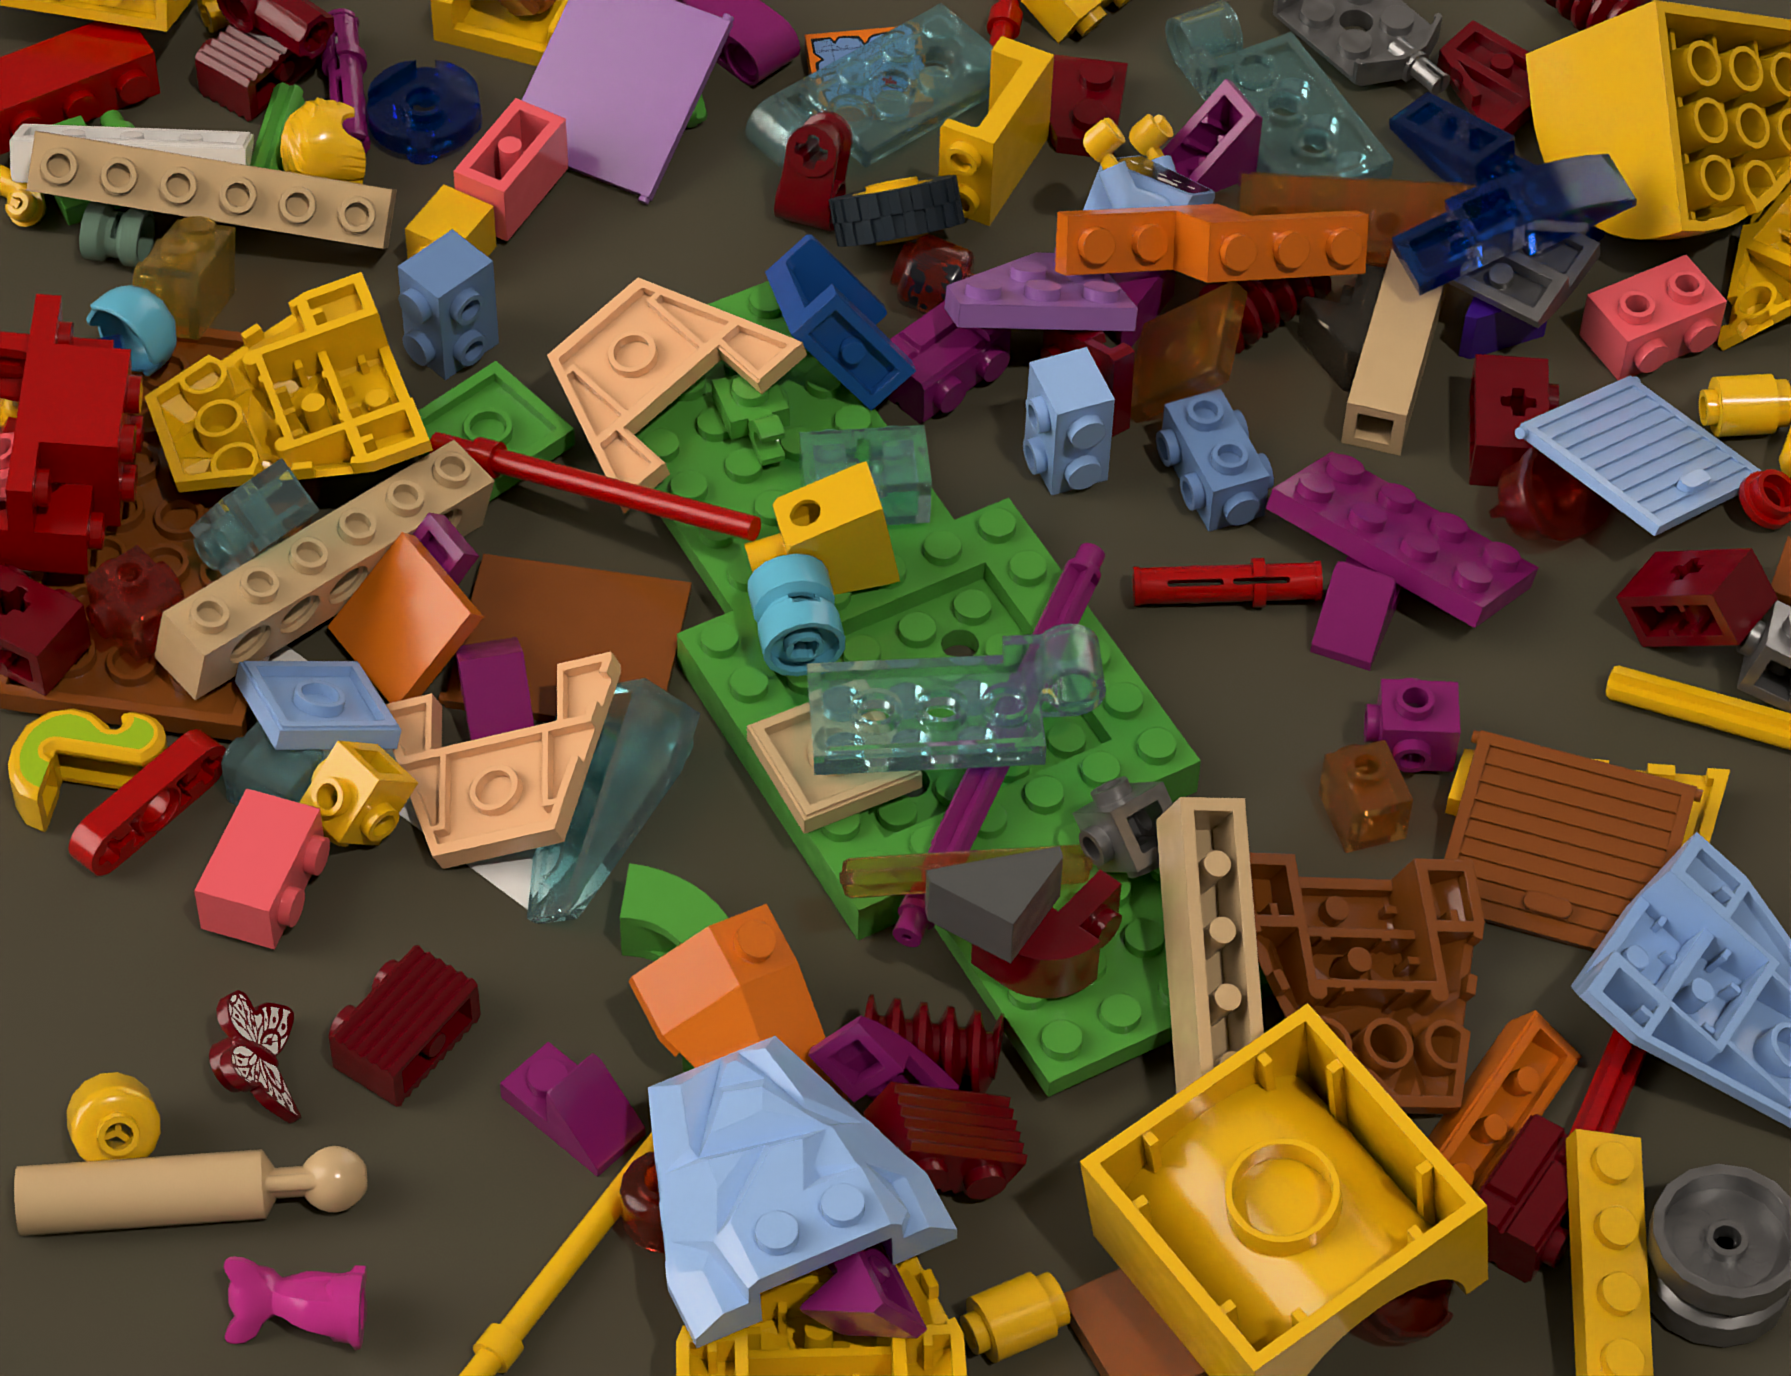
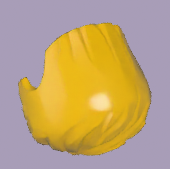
(318, 144)

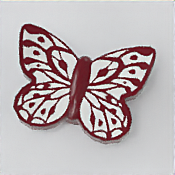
(249, 1053)

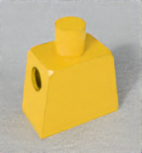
(838, 524)

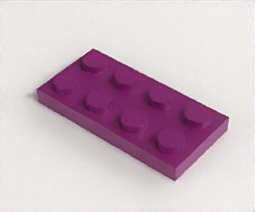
(1403, 538)

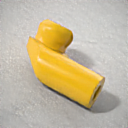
(22, 206)

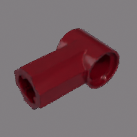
(293, 23)

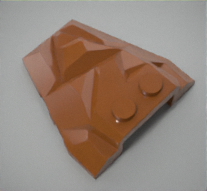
(1378, 966)

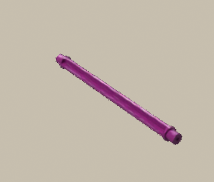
(982, 784)

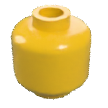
(118, 1102)

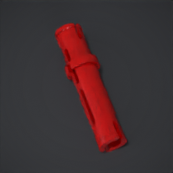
(1301, 579)

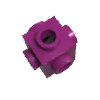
(1417, 723)

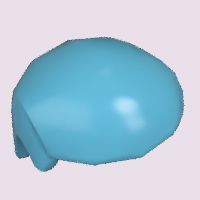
(141, 320)

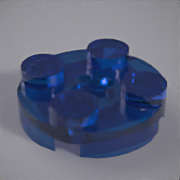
(423, 133)

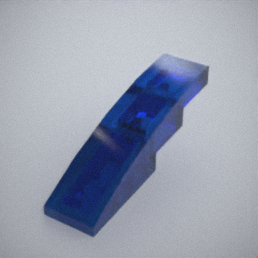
(1460, 144)

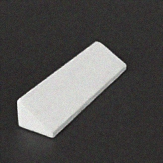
(209, 144)

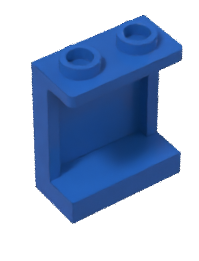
(838, 321)

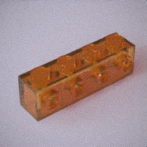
(1391, 203)

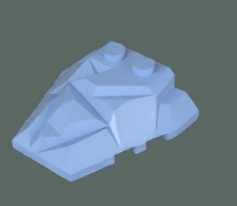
(772, 1181)

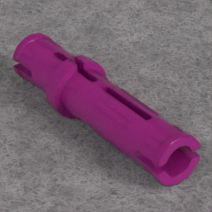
(344, 66)

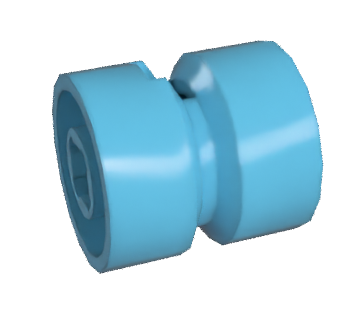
(795, 613)

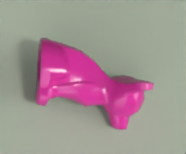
(310, 1300)

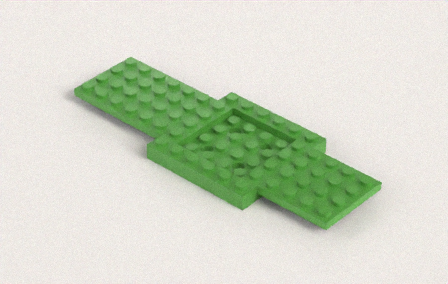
(957, 586)

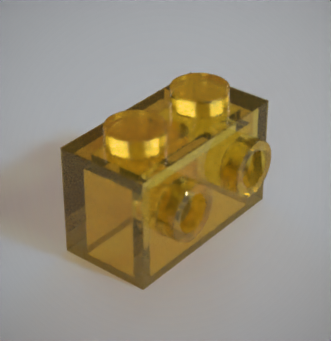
(191, 272)

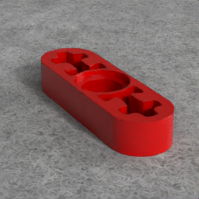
(147, 802)

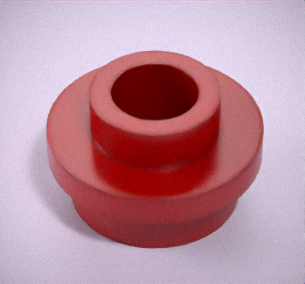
(1767, 498)

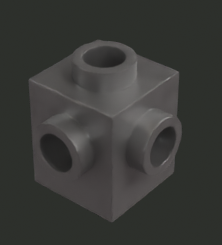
(1768, 658)
(1121, 826)

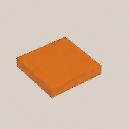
(405, 620)

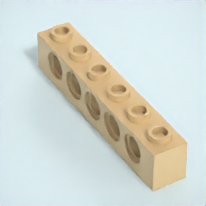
(211, 189)
(313, 571)

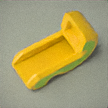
(81, 750)

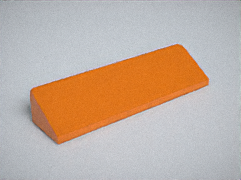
(1506, 1087)

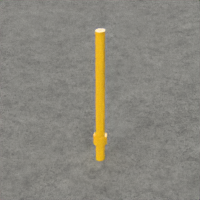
(502, 1342)

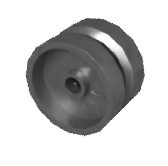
(1720, 1255)

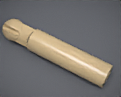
(179, 1190)

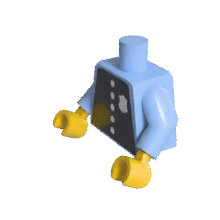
(1137, 179)

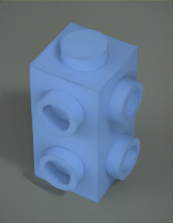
(1214, 460)

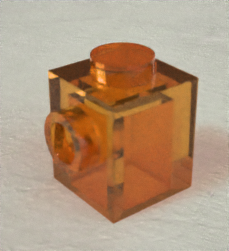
(1365, 796)

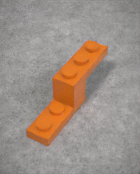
(1211, 242)

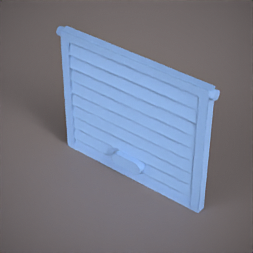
(1639, 454)

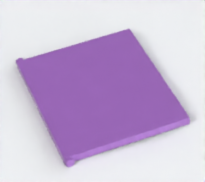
(627, 84)

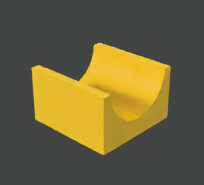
(1281, 1204)

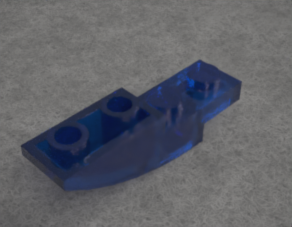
(1512, 212)

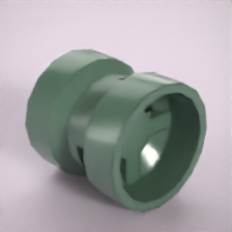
(116, 234)

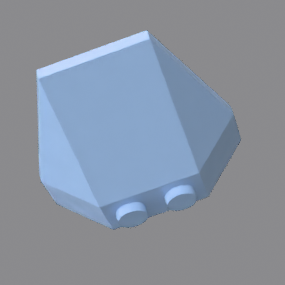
(1701, 979)

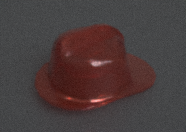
(1547, 501)

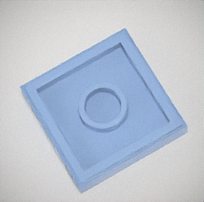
(316, 704)

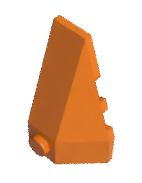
(729, 992)

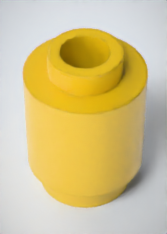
(1745, 405)
(1014, 1316)

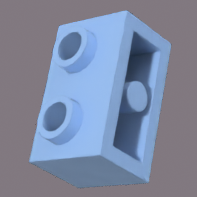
(1068, 421)

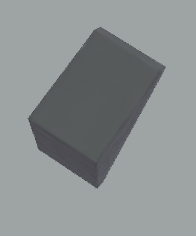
(995, 899)

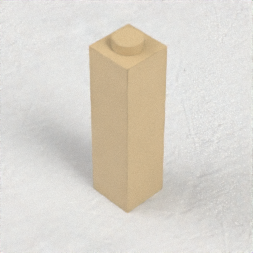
(1391, 362)

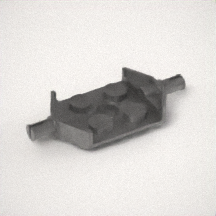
(1390, 49)

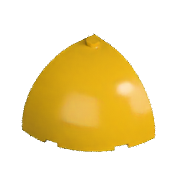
(1682, 105)

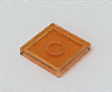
(1187, 350)

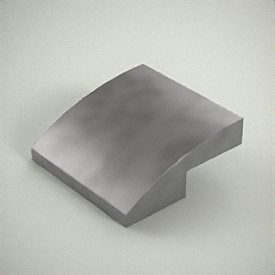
(1533, 284)

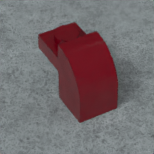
(1064, 947)

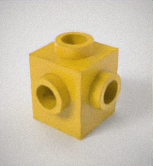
(359, 793)

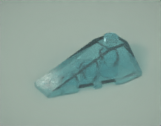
(631, 771)

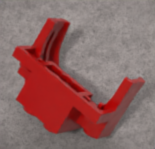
(69, 430)

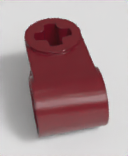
(812, 175)

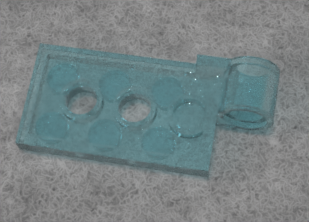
(1274, 76)
(877, 117)
(993, 699)

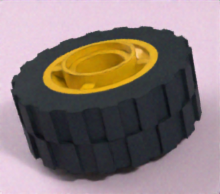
(896, 210)

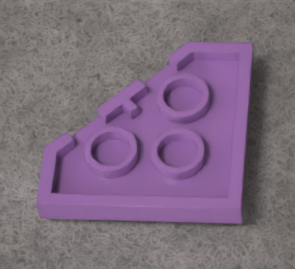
(1034, 296)

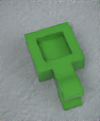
(753, 414)

